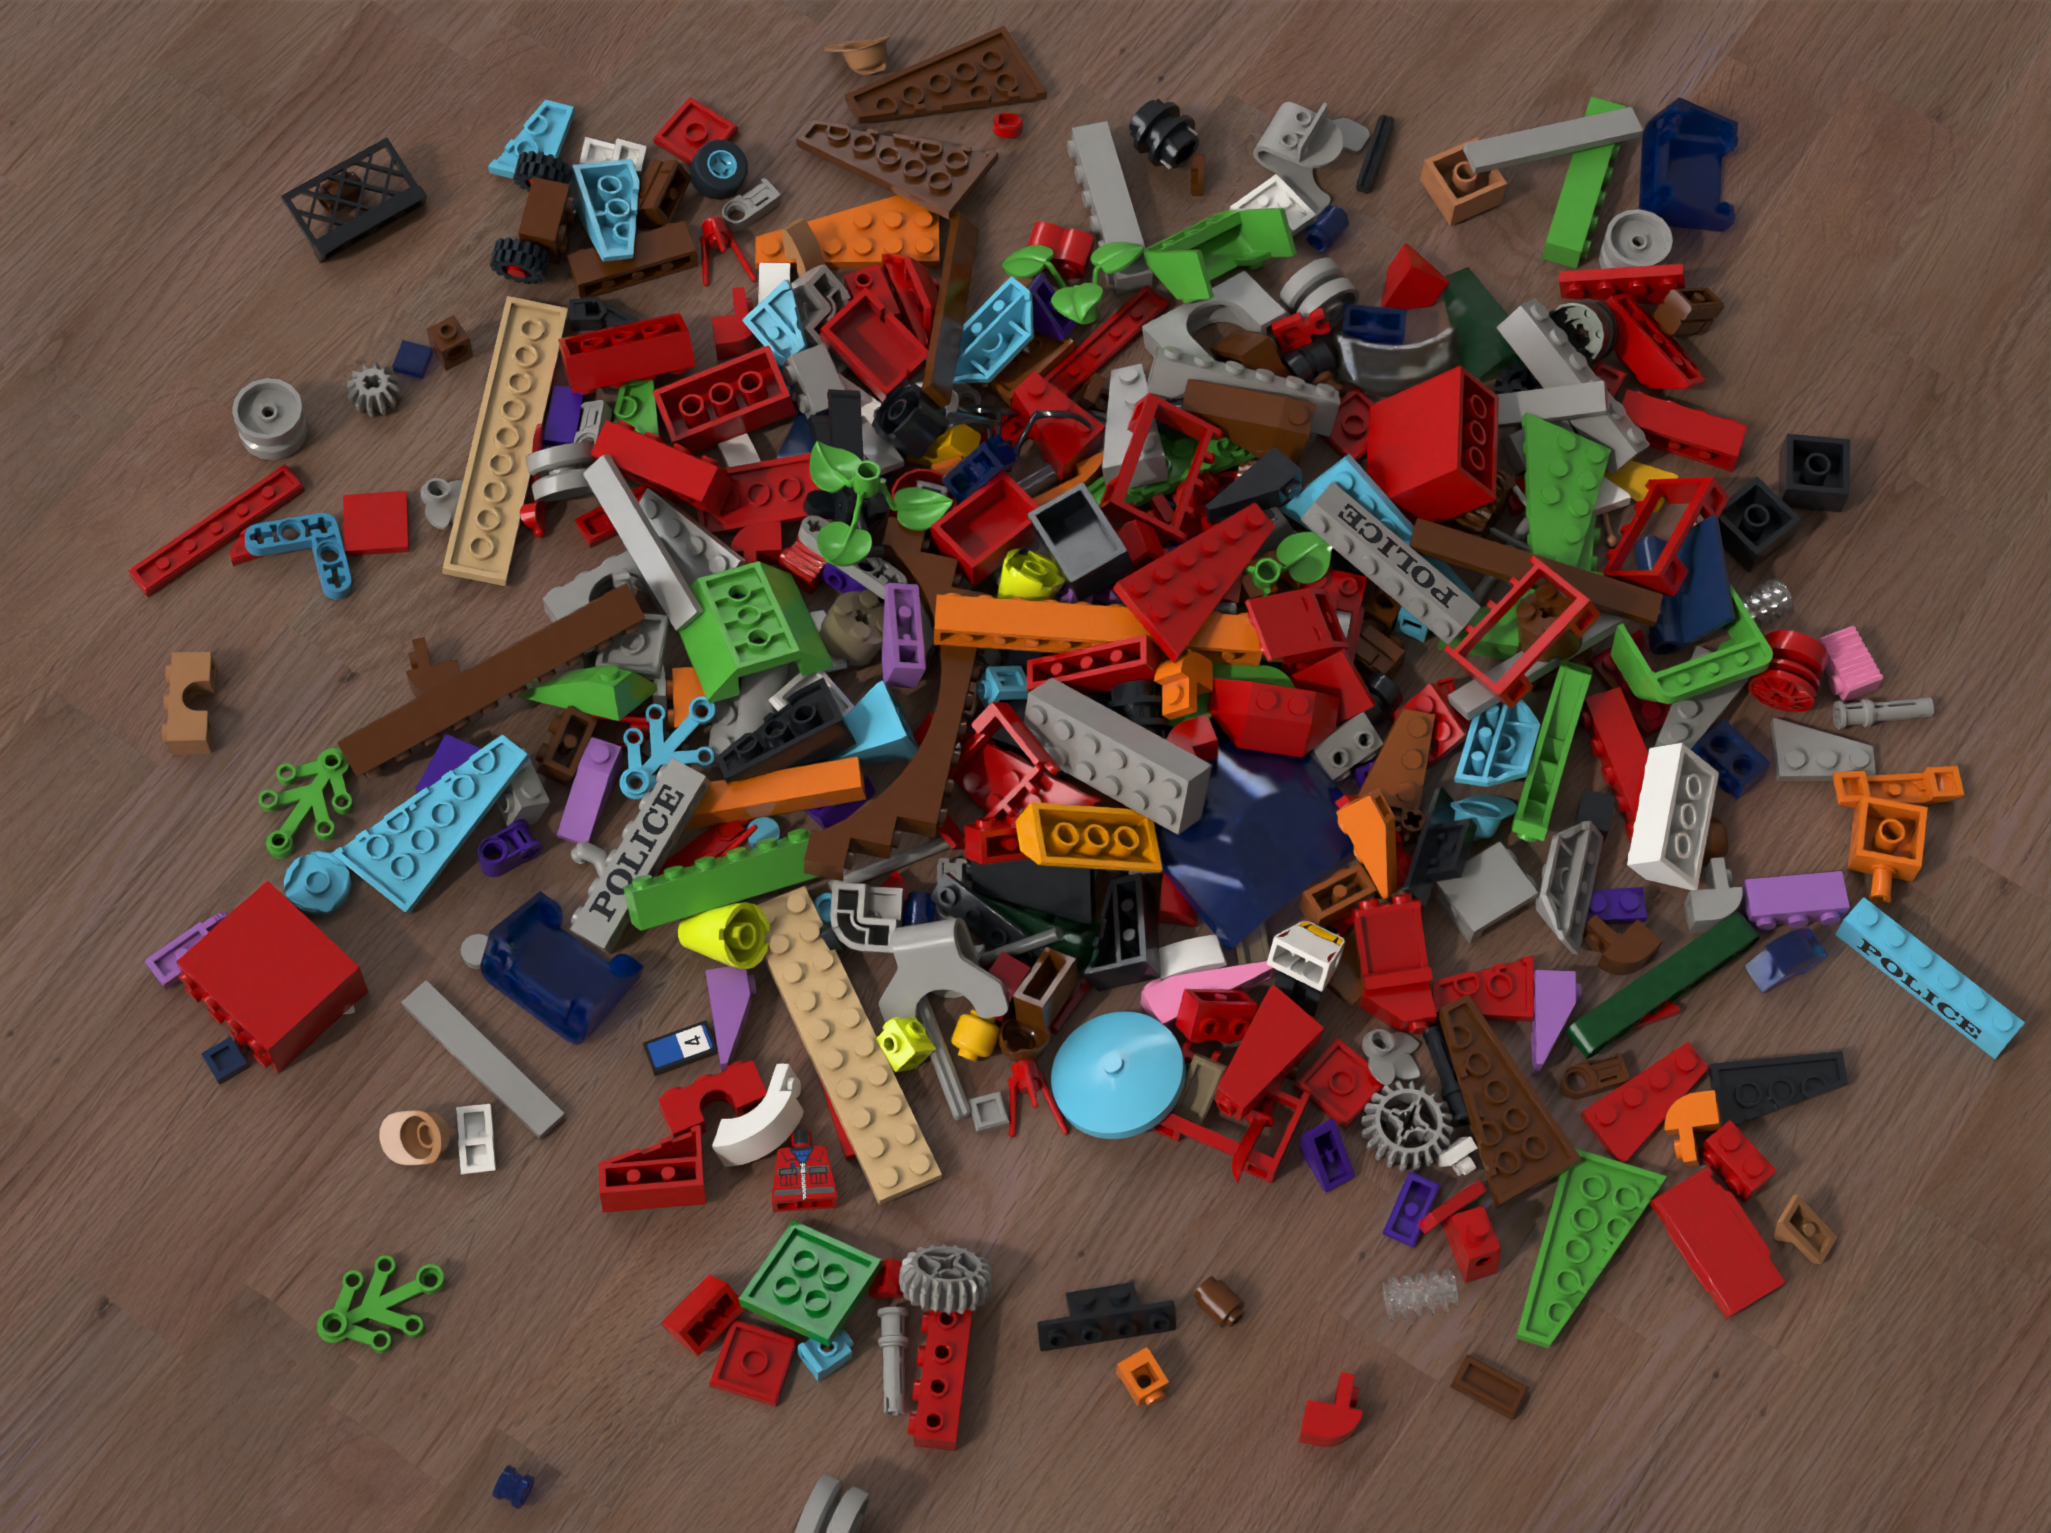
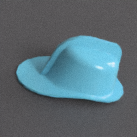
(1485, 811)

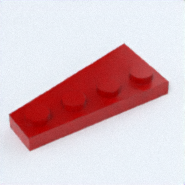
(1640, 1105)

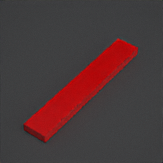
(216, 530)

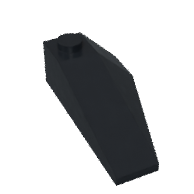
(798, 734)

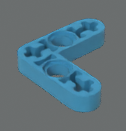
(317, 541)

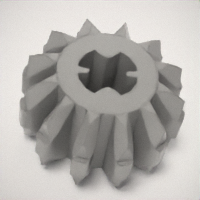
(373, 389)

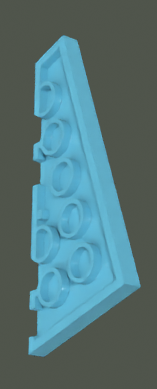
(1359, 486)
(424, 833)

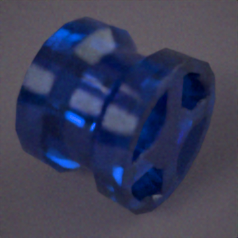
(513, 1487)

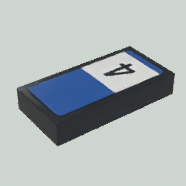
(680, 1048)

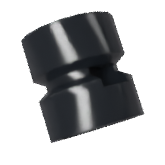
(1310, 361)
(1385, 695)
(1288, 985)

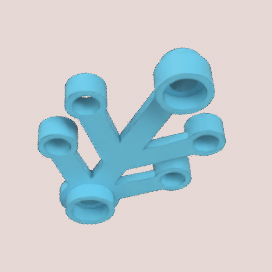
(663, 751)

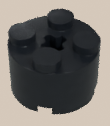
(911, 420)

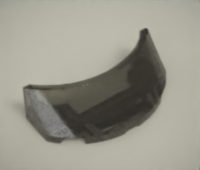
(1393, 368)

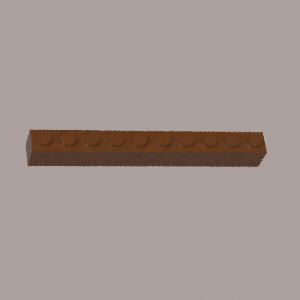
(491, 680)

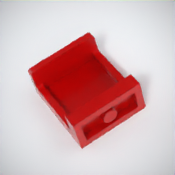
(1390, 942)

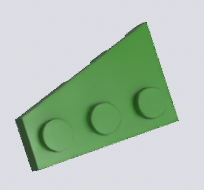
(638, 406)

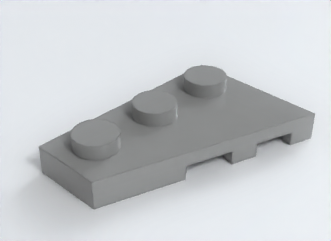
(1816, 755)

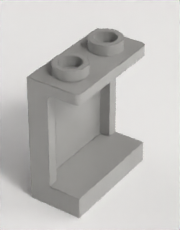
(1486, 892)

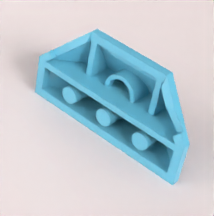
(995, 334)
(1499, 745)

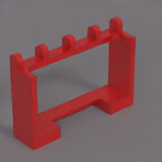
(1140, 422)
(1666, 577)
(1514, 683)
(986, 725)
(1257, 1163)

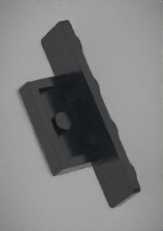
(1440, 848)
(980, 917)
(1105, 1316)

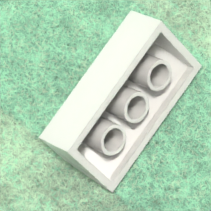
(1673, 817)

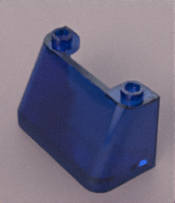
(1684, 166)
(554, 972)

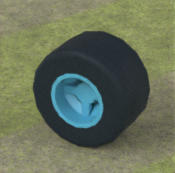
(726, 161)

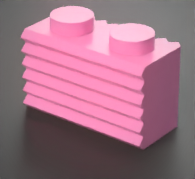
(1850, 665)

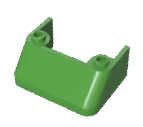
(1217, 245)
(1735, 660)

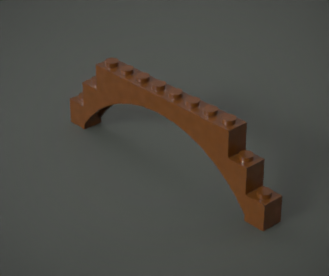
(918, 794)

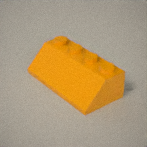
(1088, 837)

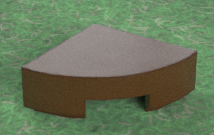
(1197, 174)

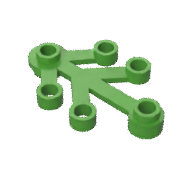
(307, 797)
(375, 1306)

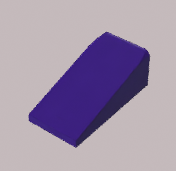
(1410, 1207)

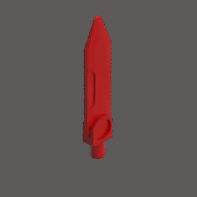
(710, 843)

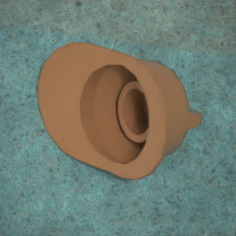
(863, 55)
(414, 1136)

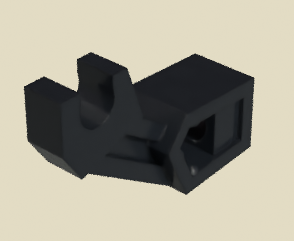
(608, 315)

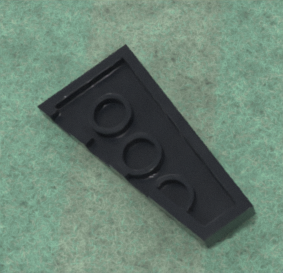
(1771, 1084)

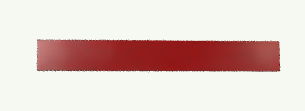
(1095, 351)

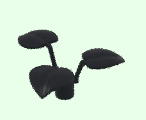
(980, 410)

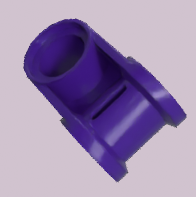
(513, 844)

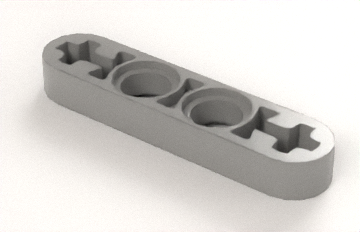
(867, 579)

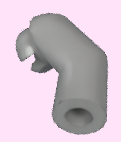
(588, 852)

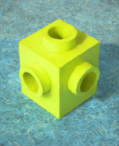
(905, 1043)

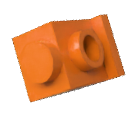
(1143, 1366)

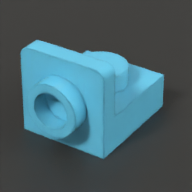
(1002, 684)

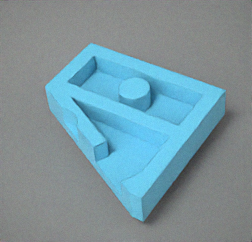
(778, 323)

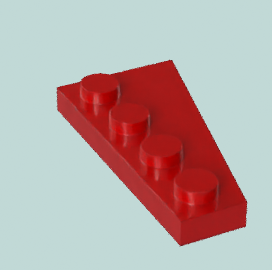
(1642, 283)

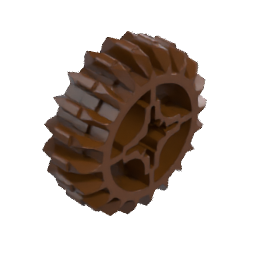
(1480, 520)

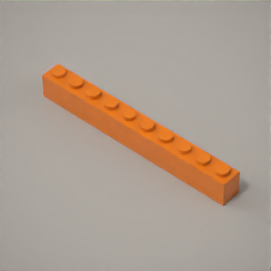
(1069, 627)

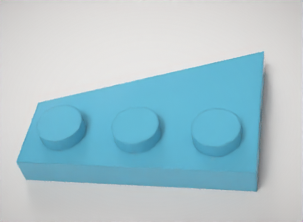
(542, 132)

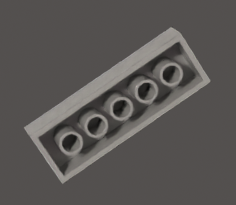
(1118, 756)

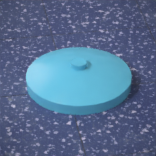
(1118, 1075)

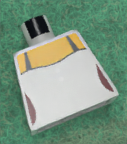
(1307, 953)

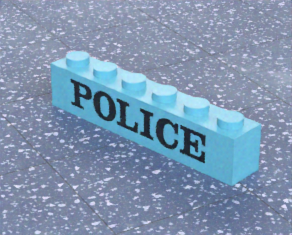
(1929, 978)

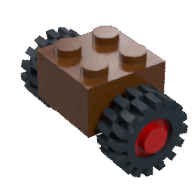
(544, 220)

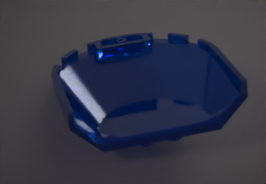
(1259, 840)

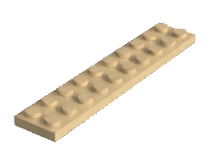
(504, 433)
(845, 1050)

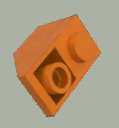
(682, 691)

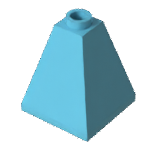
(879, 729)

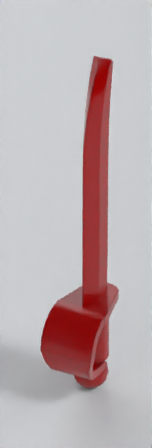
(534, 513)
(1258, 1121)

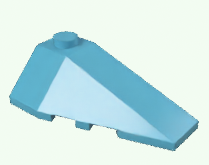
(607, 205)

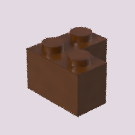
(1251, 351)

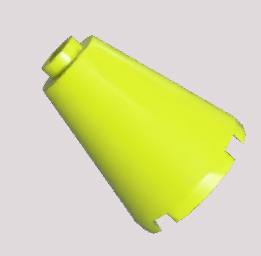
(1029, 577)
(728, 934)

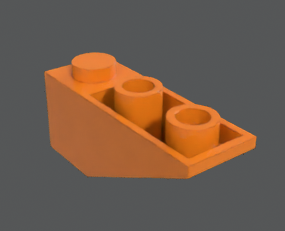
(1372, 832)

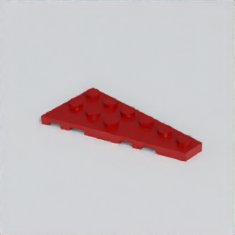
(1186, 584)
(996, 772)

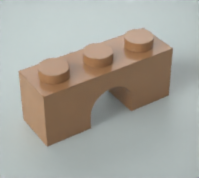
(189, 677)

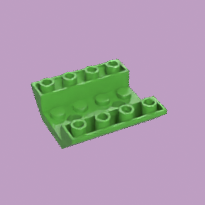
(723, 634)

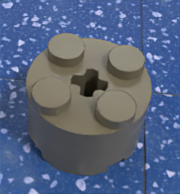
(854, 627)

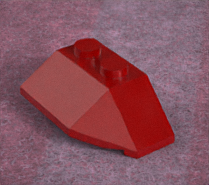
(913, 292)
(1649, 351)
(1272, 716)

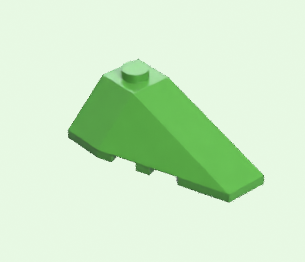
(594, 691)

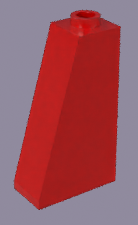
(1269, 1050)

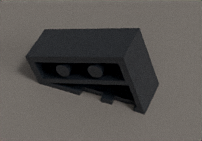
(1127, 937)

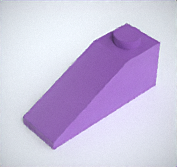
(902, 636)
(590, 790)
(1553, 1003)
(730, 1007)

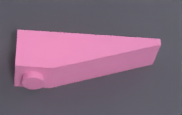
(1163, 998)

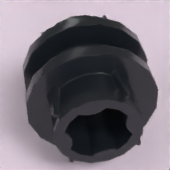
(1164, 134)
(1141, 704)

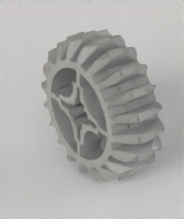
(1419, 1131)
(945, 1279)

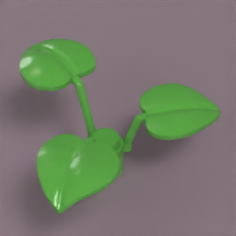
(1080, 301)
(835, 468)
(1302, 555)

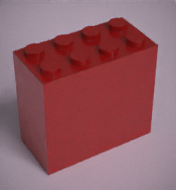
(1436, 447)
(271, 977)

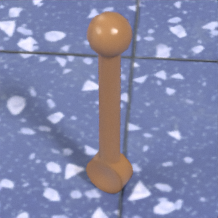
(1611, 540)

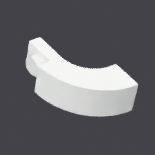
(766, 1126)

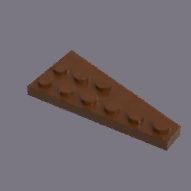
(904, 164)

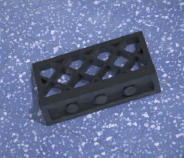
(366, 223)

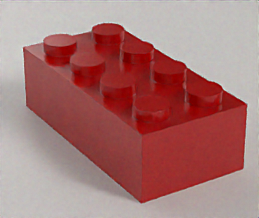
(627, 353)
(725, 401)
(664, 467)

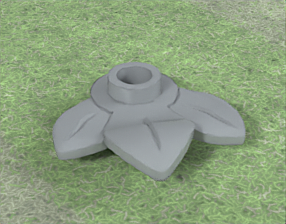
(440, 508)
(1392, 1057)

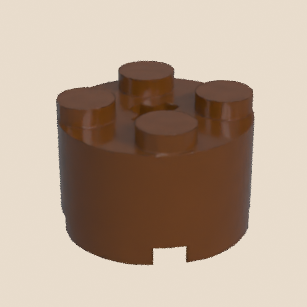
(1537, 614)

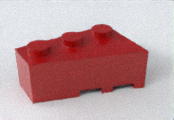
(1060, 439)
(656, 1176)

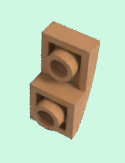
(802, 245)

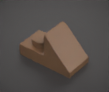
(1805, 1230)

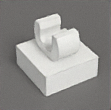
(1458, 1156)

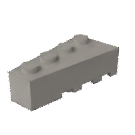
(1127, 388)

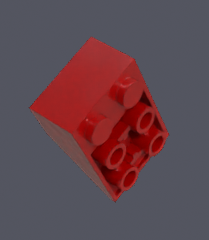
(1296, 626)

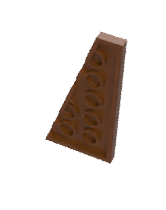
(965, 77)
(1510, 1123)

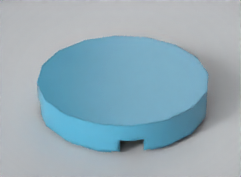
(317, 883)

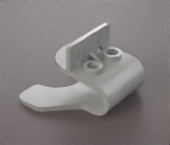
(1304, 141)
(940, 961)

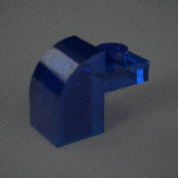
(1786, 955)

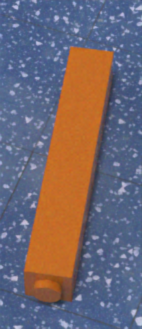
(781, 792)

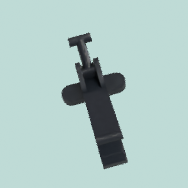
(843, 431)

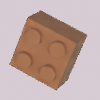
(1457, 189)

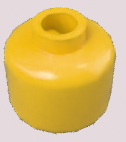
(975, 1036)

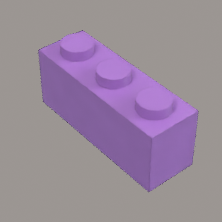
(1795, 900)

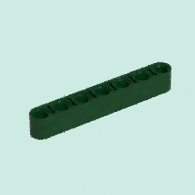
(1662, 984)

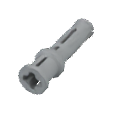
(1869, 712)
(893, 1343)

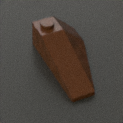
(1252, 418)

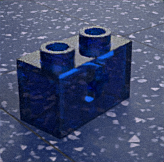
(1374, 324)
(979, 468)

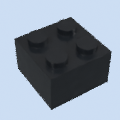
(1814, 472)
(1756, 524)

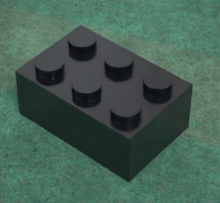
(1081, 542)

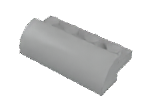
(746, 711)

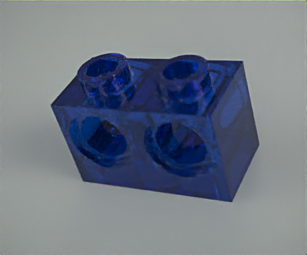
(1737, 755)

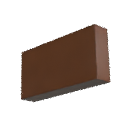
(1489, 1387)

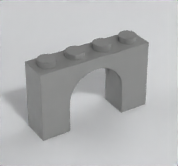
(1235, 301)
(590, 586)

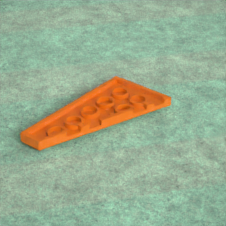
(863, 234)

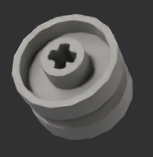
(1636, 240)
(1319, 286)
(270, 419)
(562, 470)
(827, 1515)

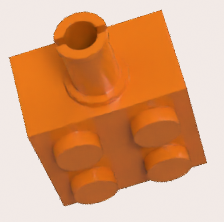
(1887, 843)

